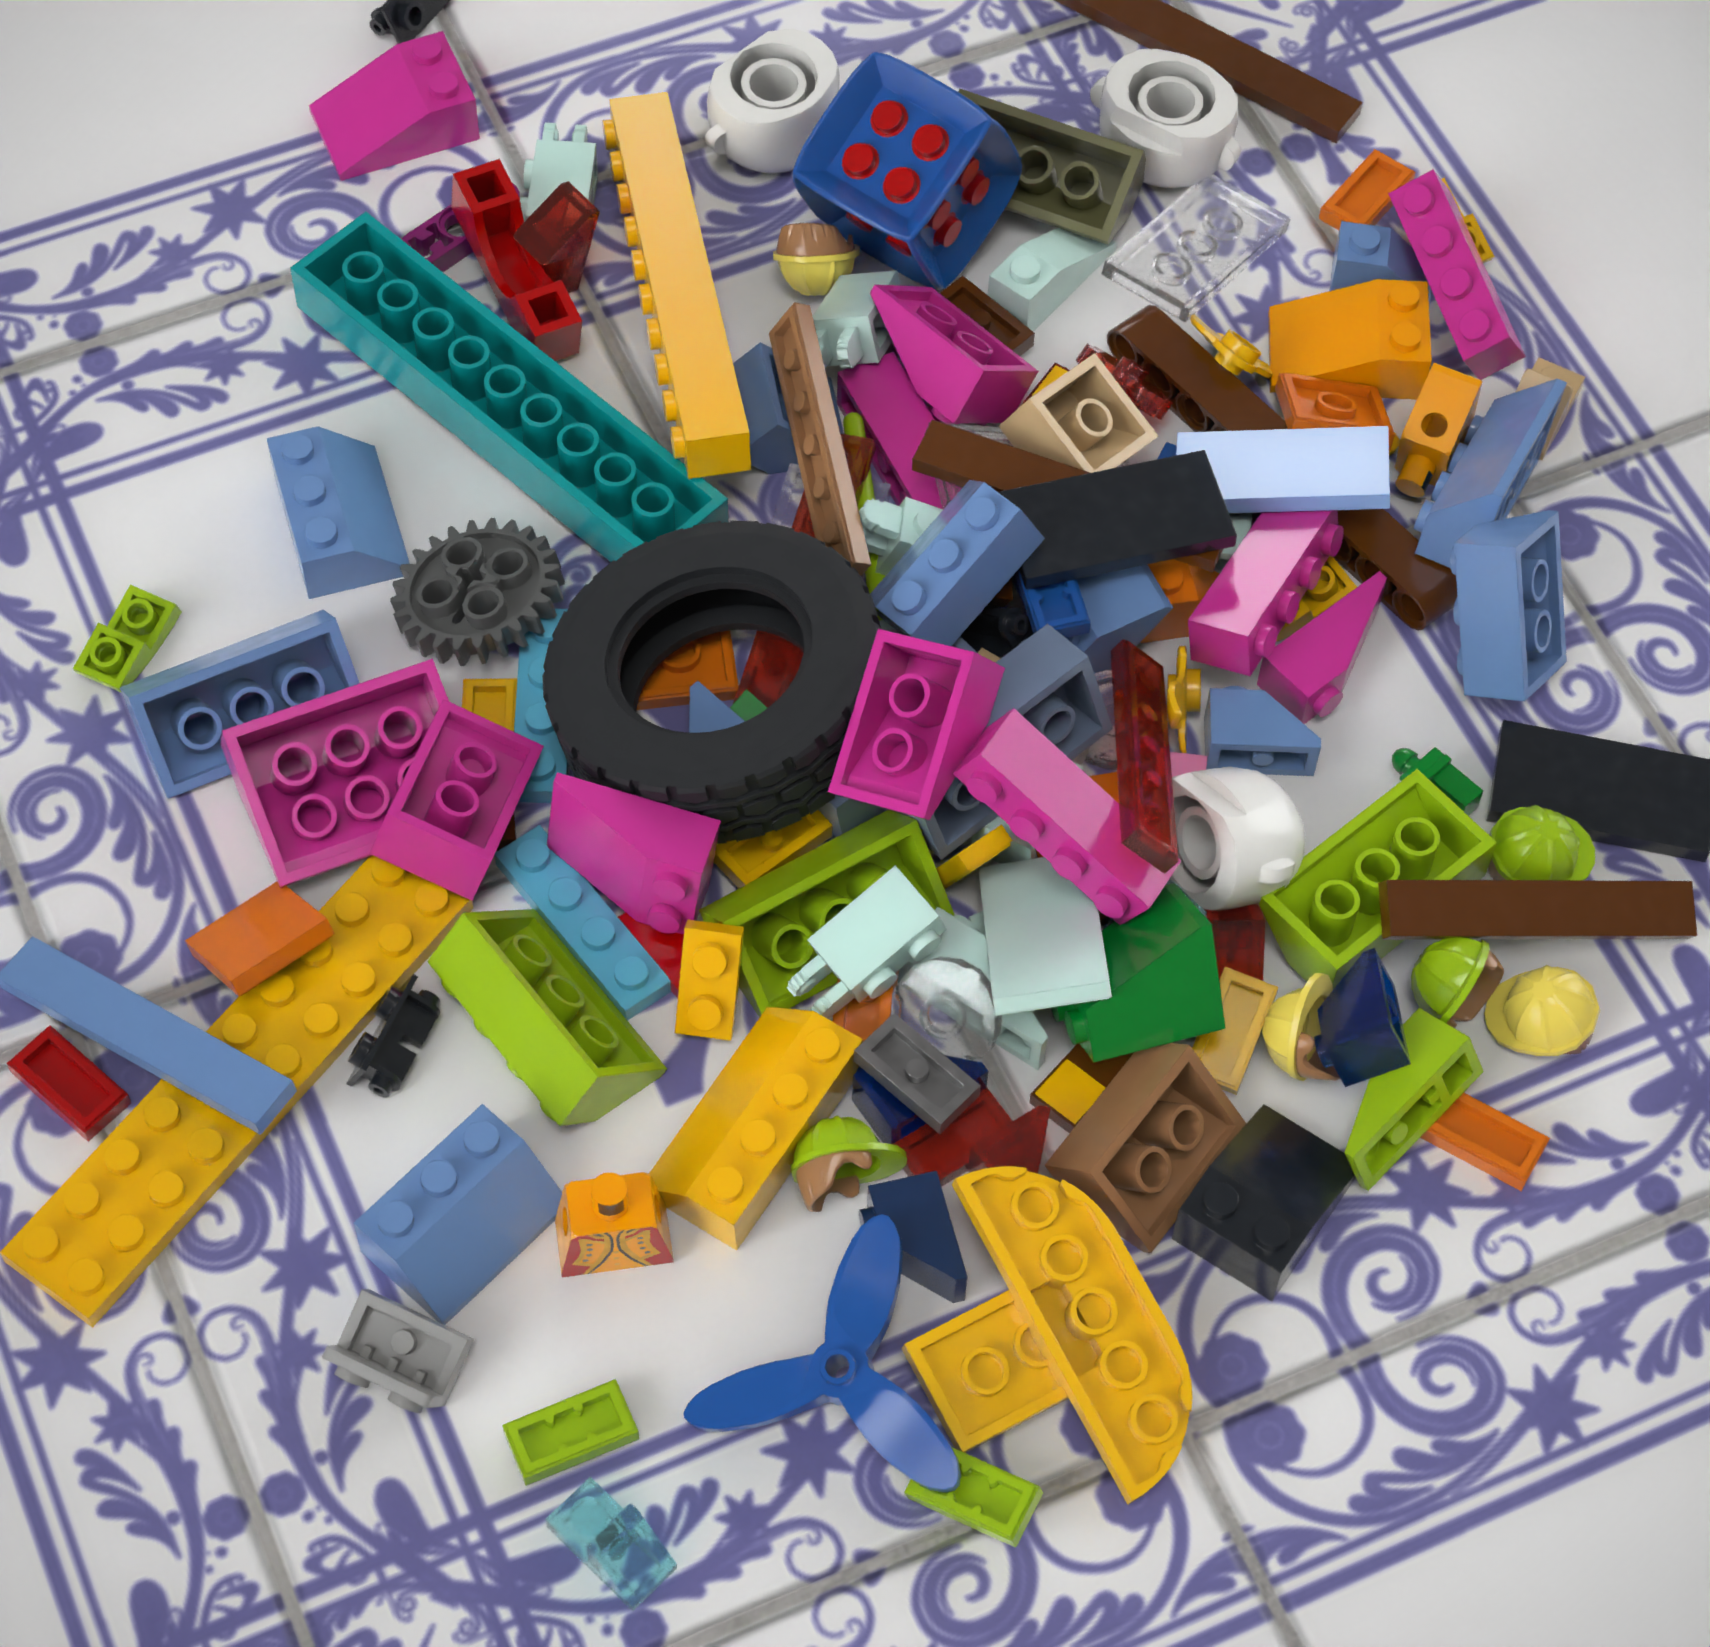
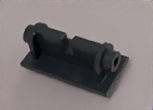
(404, 17)
(998, 630)
(381, 1056)

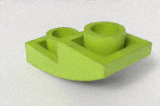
(129, 641)

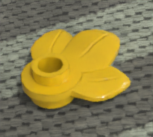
(1234, 350)
(1183, 696)

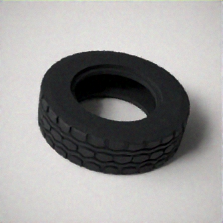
(685, 589)

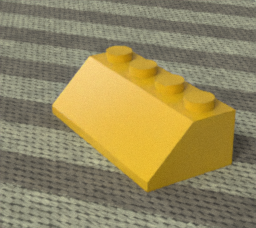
(748, 1123)

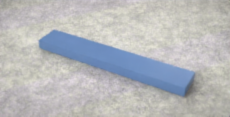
(147, 1035)

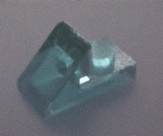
(612, 1542)

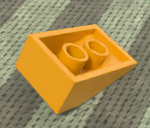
(1356, 335)

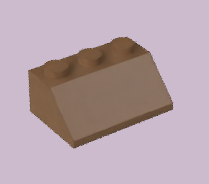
(1148, 1141)

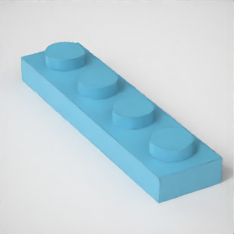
(532, 717)
(583, 923)

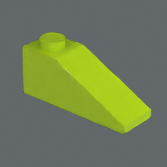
(1412, 1098)

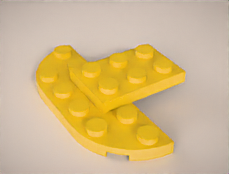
(1065, 1329)

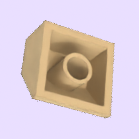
(1081, 420)

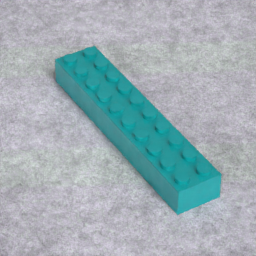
(499, 391)

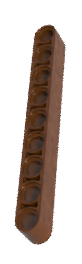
(1216, 400)

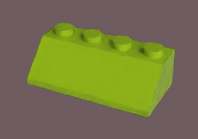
(808, 892)
(1333, 899)
(544, 1014)

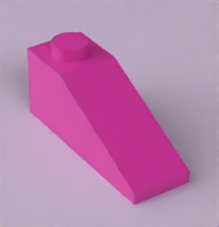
(1315, 662)

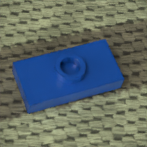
(1057, 605)

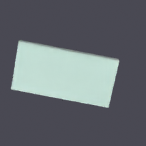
(1040, 938)

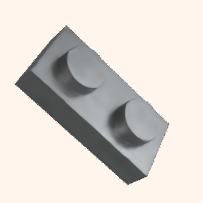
(917, 1073)

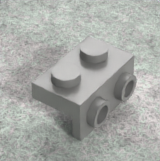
(399, 1352)

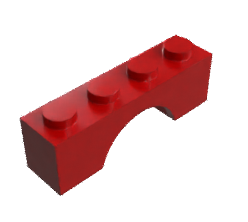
(531, 301)

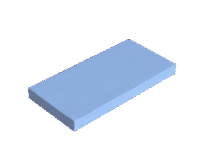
(1297, 467)

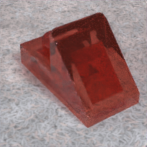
(560, 234)

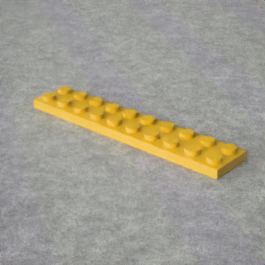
(180, 1151)

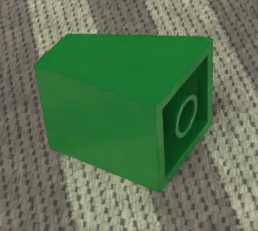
(1159, 982)

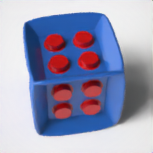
(908, 170)

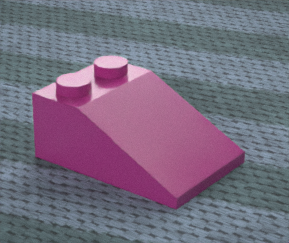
(397, 108)
(952, 357)
(913, 723)
(456, 800)
(634, 850)

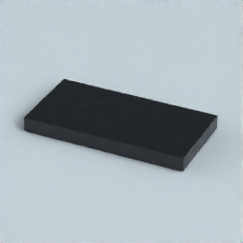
(1123, 518)
(1609, 787)

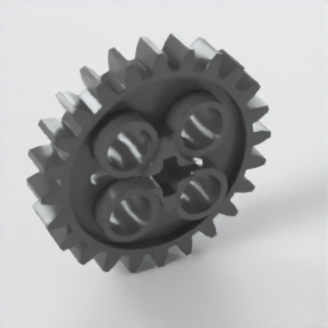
(477, 591)

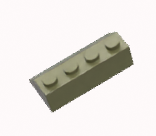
(1069, 173)

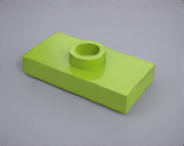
(570, 1432)
(985, 1500)

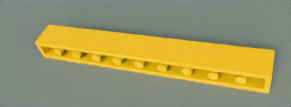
(677, 288)

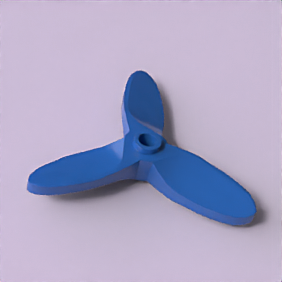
(855, 1325)

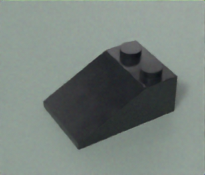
(1263, 1201)

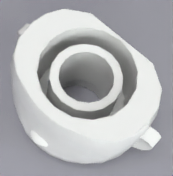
(770, 99)
(1172, 111)
(1234, 836)

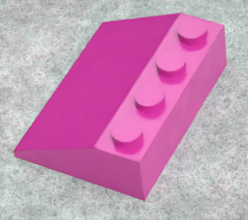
(331, 768)

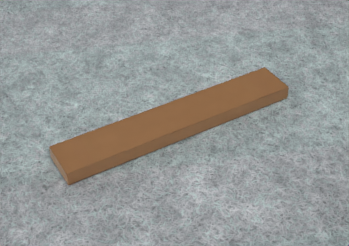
(817, 436)

